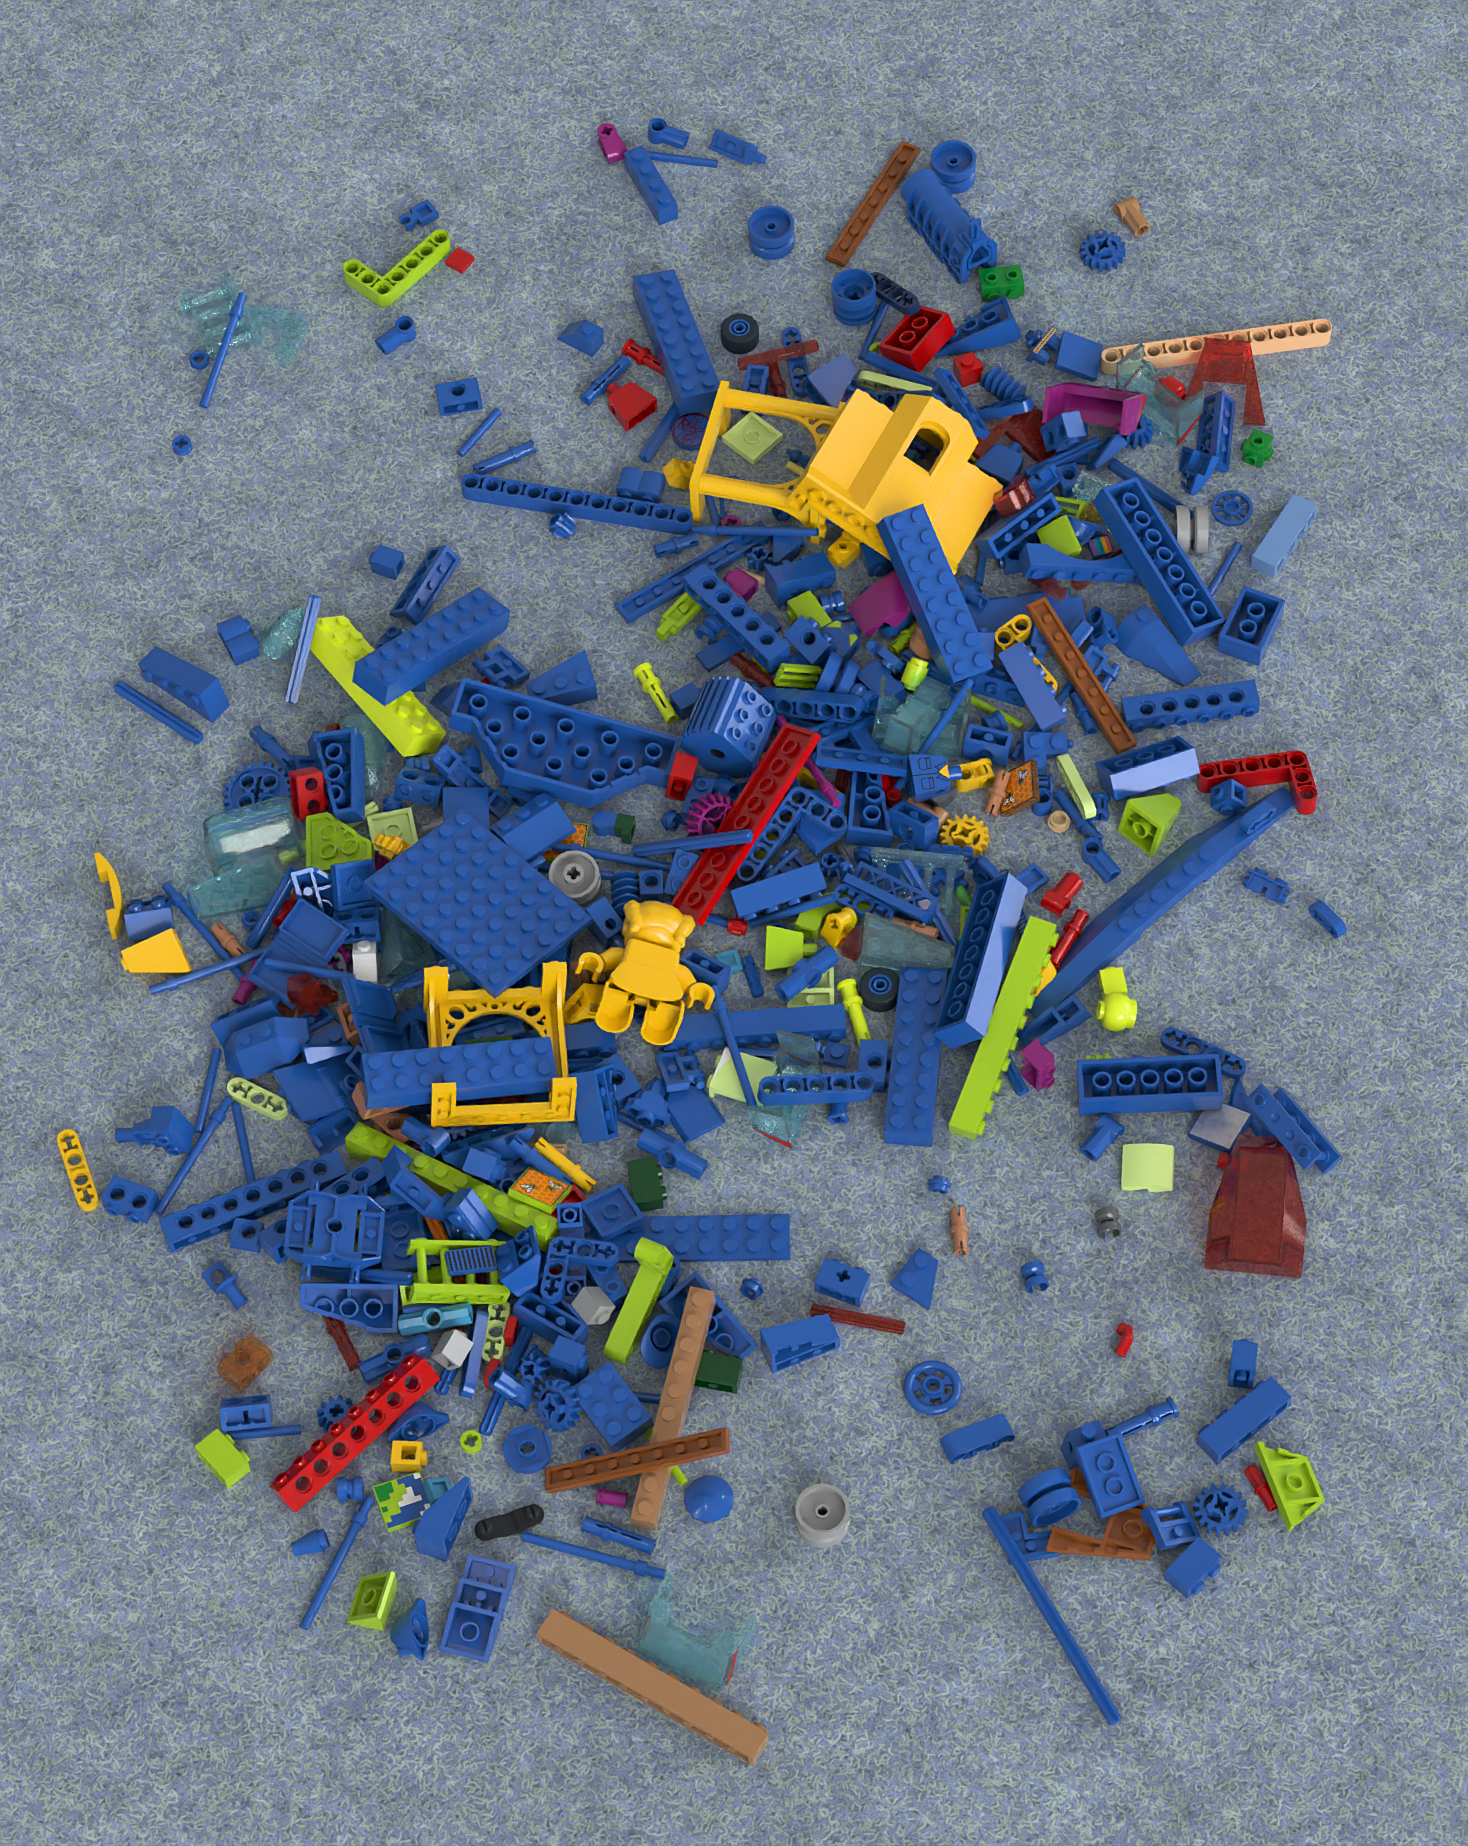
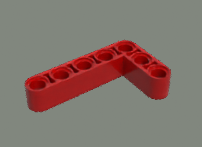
(1265, 770)

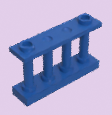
(958, 399)
(1293, 1128)

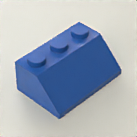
(534, 827)

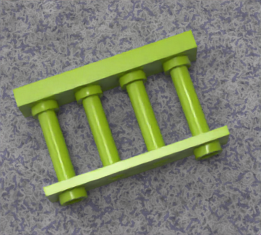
(448, 1291)

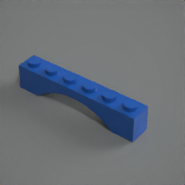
(1045, 562)

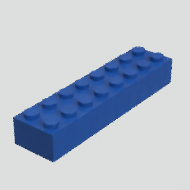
(676, 341)
(1159, 561)
(934, 596)
(431, 646)
(980, 961)
(915, 1058)
(477, 1069)

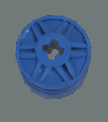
(854, 297)

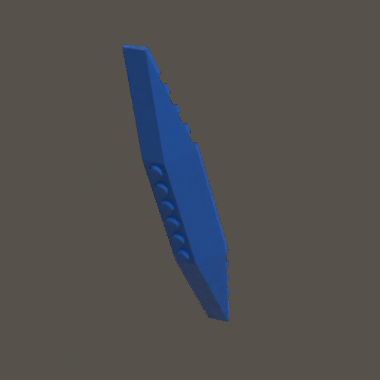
(1151, 898)

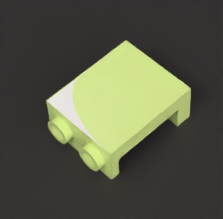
(726, 1081)

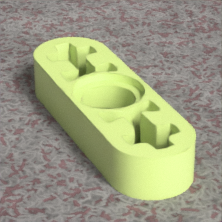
(240, 1096)
(499, 1348)

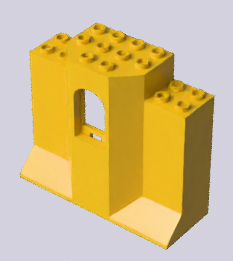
(864, 476)

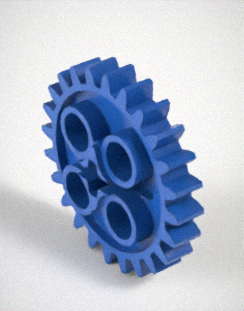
(238, 794)

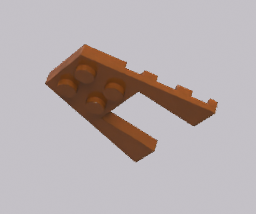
(1124, 1536)

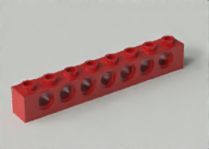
(367, 1430)

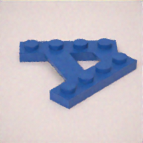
(865, 757)

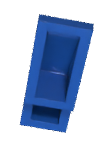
(1055, 1022)

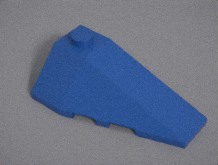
(1150, 643)
(361, 1304)

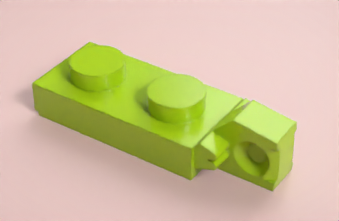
(677, 617)

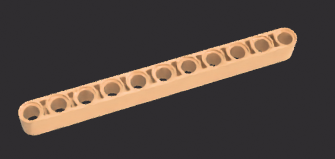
(1189, 349)

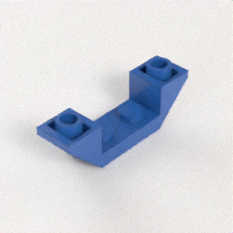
(412, 1187)
(572, 1225)

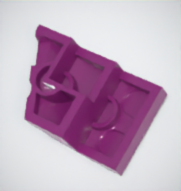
(880, 604)

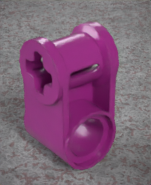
(611, 143)

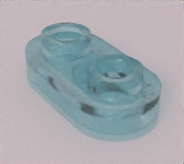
(563, 1130)

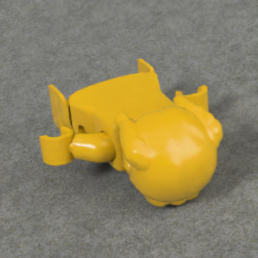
(647, 973)

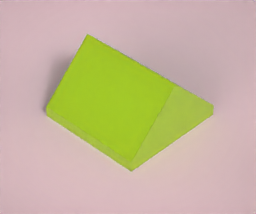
(1060, 536)
(373, 1600)

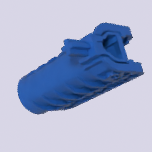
(946, 225)

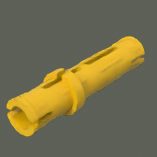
(565, 1165)

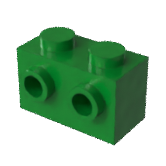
(1001, 282)

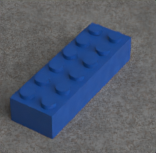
(1149, 1084)

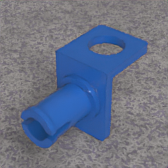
(227, 1286)

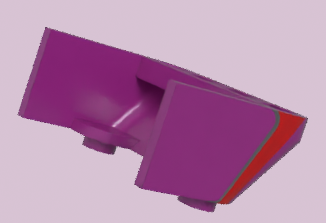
(1096, 405)

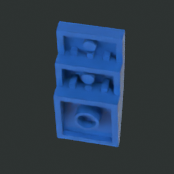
(478, 1608)

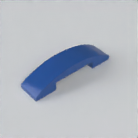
(459, 775)

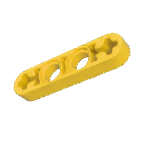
(77, 1170)

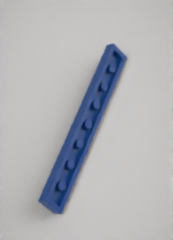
(672, 583)

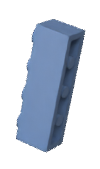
(1283, 536)

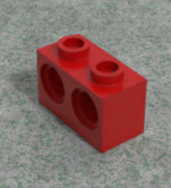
(302, 794)

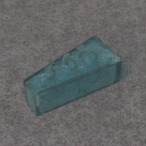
(236, 890)

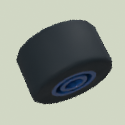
(739, 333)
(879, 998)

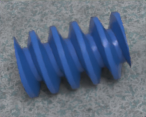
(1001, 385)
(623, 889)

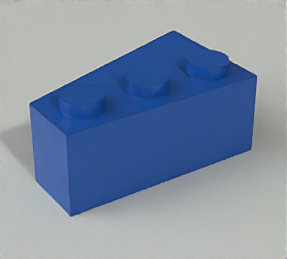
(566, 683)
(595, 1103)
(550, 1319)
(798, 1341)

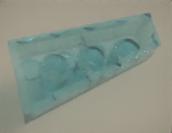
(916, 716)
(896, 946)

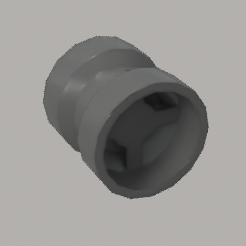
(1107, 1221)

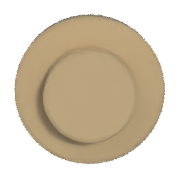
(1058, 822)

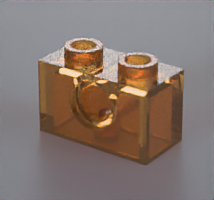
(243, 1375)

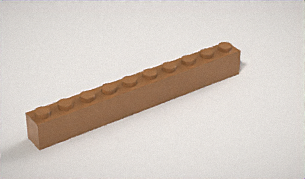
(674, 1402)
(652, 1686)

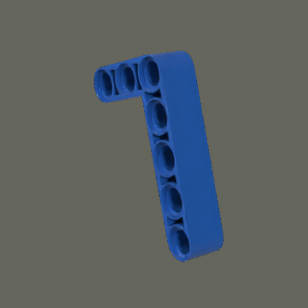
(784, 829)

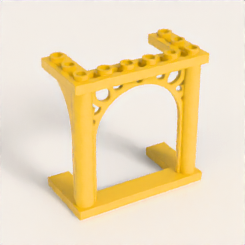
(746, 491)
(548, 997)

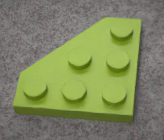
(333, 842)

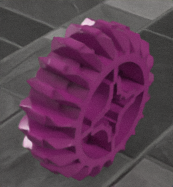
(721, 806)

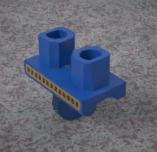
(1034, 339)

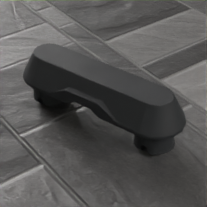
(509, 1523)

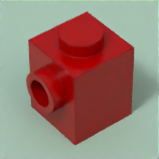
(967, 369)

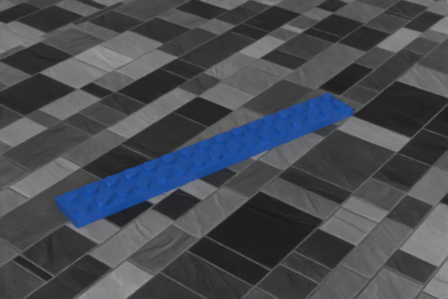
(691, 1238)

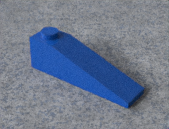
(988, 329)
(724, 1328)

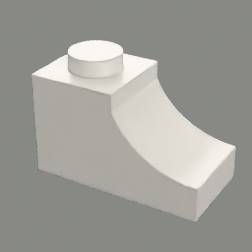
(365, 961)

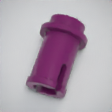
(611, 1497)

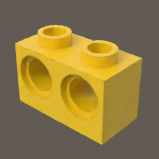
(582, 1004)

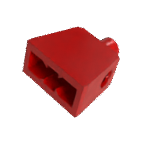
(630, 404)

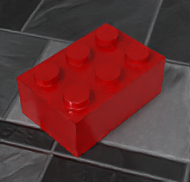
(917, 338)

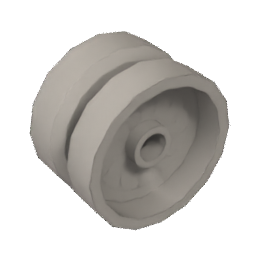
(1191, 529)
(583, 869)
(822, 1515)

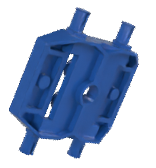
(330, 1247)

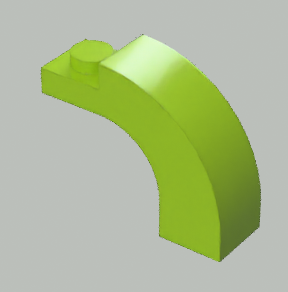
(813, 920)

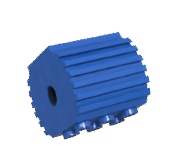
(728, 727)

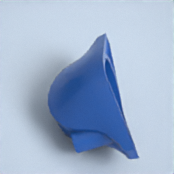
(416, 1418)
(407, 1631)

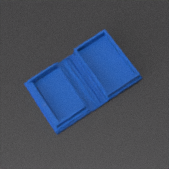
(305, 939)
(374, 1016)
(315, 1087)

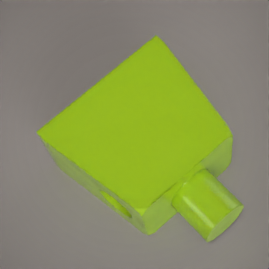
(785, 948)

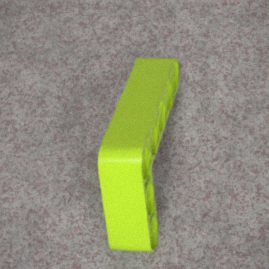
(402, 276)
(640, 1301)

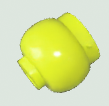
(1117, 1012)

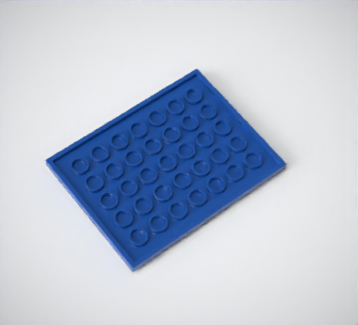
(478, 903)

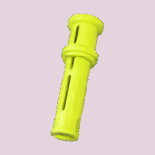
(654, 683)
(853, 1003)

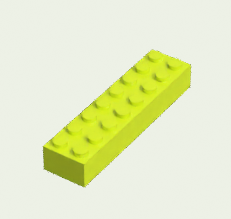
(402, 721)

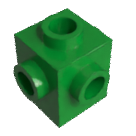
(1257, 448)

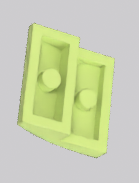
(819, 995)
(1147, 1167)

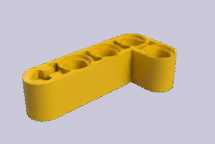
(1015, 636)

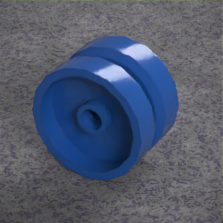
(955, 165)
(771, 232)
(833, 678)
(1049, 1497)

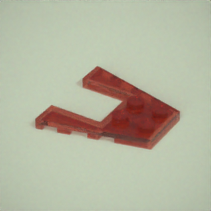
(1234, 364)
(1022, 429)

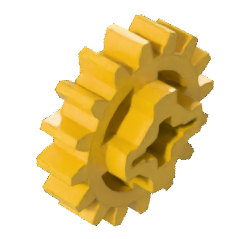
(966, 834)
(390, 846)

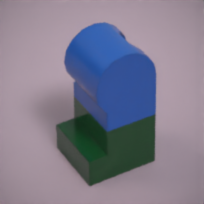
(614, 824)

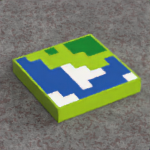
(402, 1501)

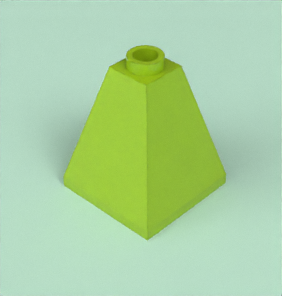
(1149, 820)

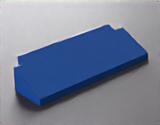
(1004, 608)

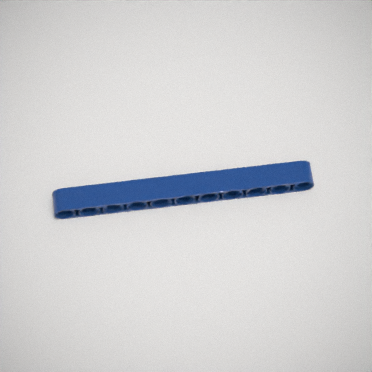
(577, 504)

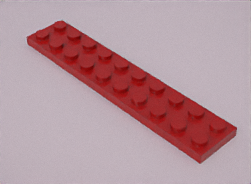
(750, 811)

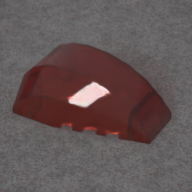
(1257, 1212)

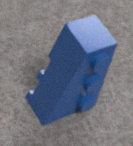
(798, 577)

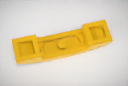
(116, 915)

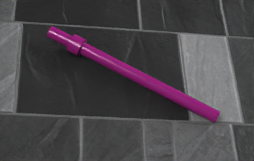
(825, 787)

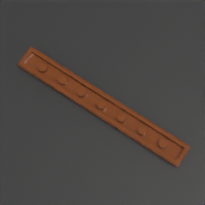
(872, 204)
(1081, 675)
(637, 1460)

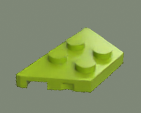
(1290, 1483)

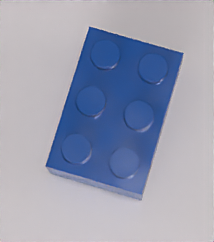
(1251, 625)
(612, 1407)

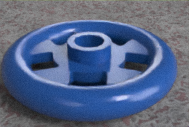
(929, 1368)

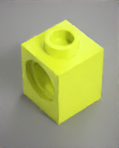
(1112, 980)

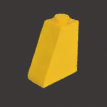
(157, 955)

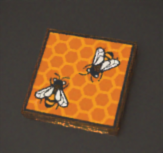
(1021, 789)

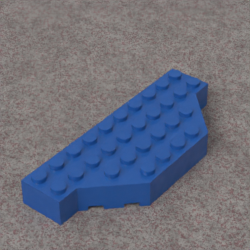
(560, 747)

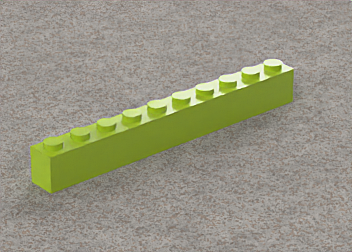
(1003, 1027)
(510, 1213)

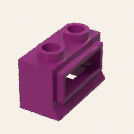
(1039, 1065)

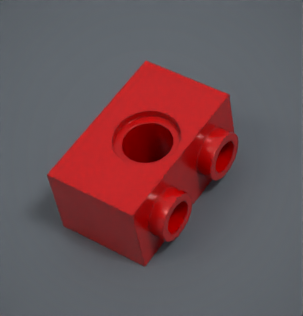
(681, 776)

